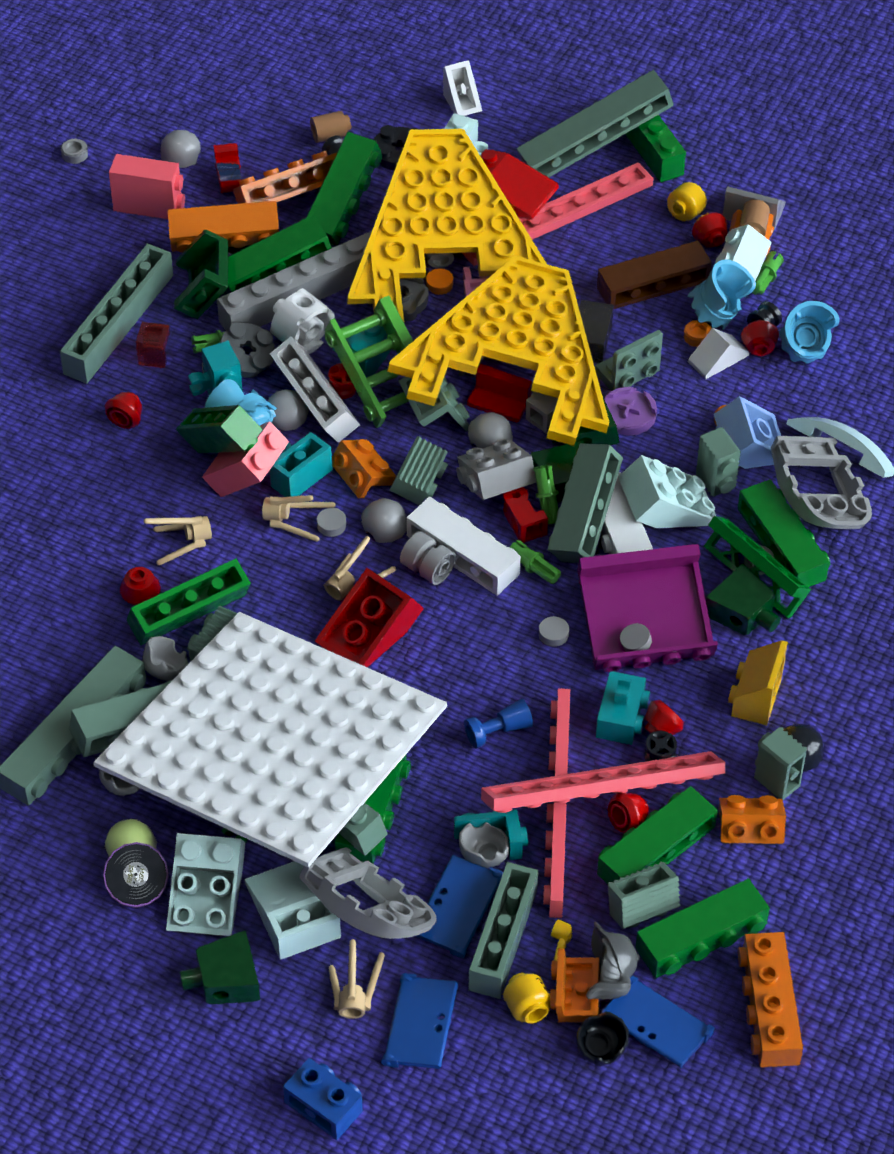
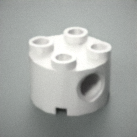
(302, 318)

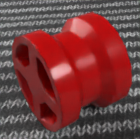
(341, 382)

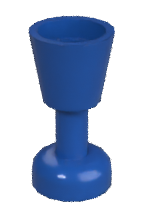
(511, 718)

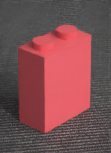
(145, 186)
(245, 468)

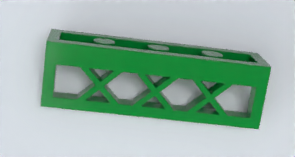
(760, 561)

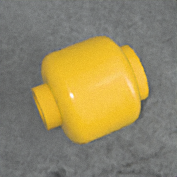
(686, 201)
(527, 998)

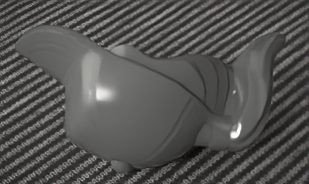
(617, 964)

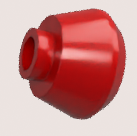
(710, 229)
(760, 337)
(124, 410)
(139, 585)
(662, 718)
(627, 811)

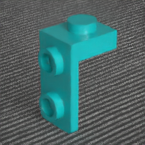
(506, 821)

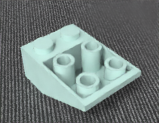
(665, 495)
(205, 884)
(291, 911)

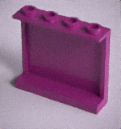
(651, 589)

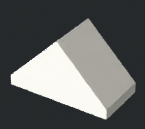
(460, 89)
(717, 353)

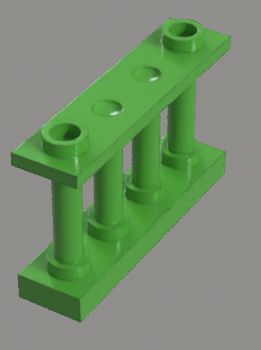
(398, 339)

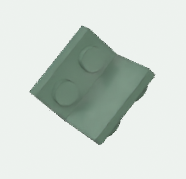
(632, 362)
(445, 403)

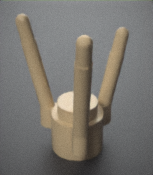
(278, 508)
(195, 529)
(342, 580)
(352, 1000)

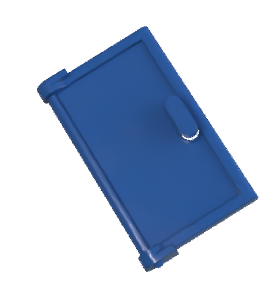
(463, 906)
(674, 1029)
(415, 1031)

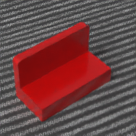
(500, 393)

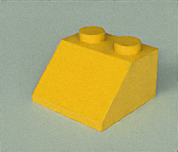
(758, 683)

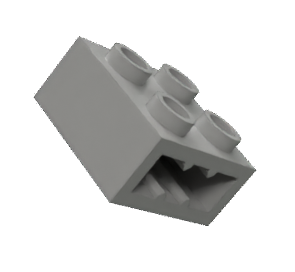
(496, 469)

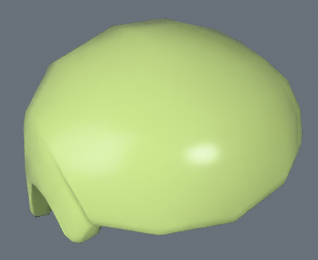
(128, 832)

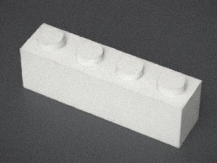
(314, 389)
(620, 529)
(476, 551)

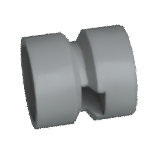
(427, 558)

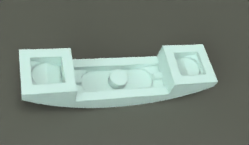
(872, 458)

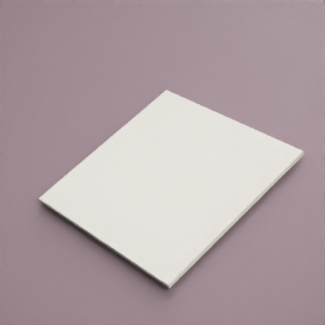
(271, 737)

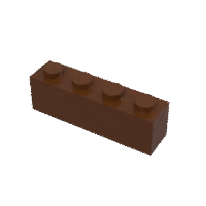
(654, 275)

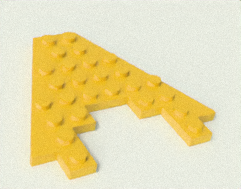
(438, 204)
(522, 318)

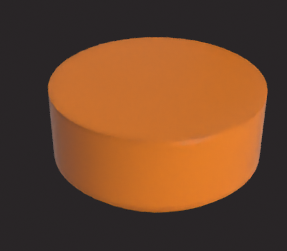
(439, 281)
(695, 332)

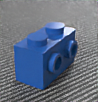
(323, 1098)

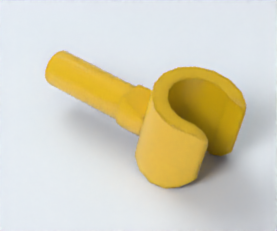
(563, 932)

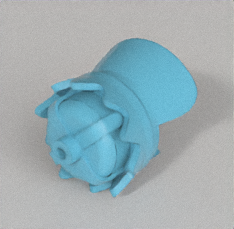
(720, 294)
(808, 331)
(229, 394)

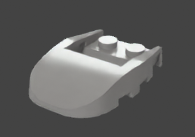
(834, 511)
(394, 916)

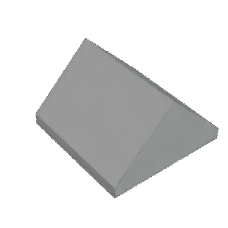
(737, 198)

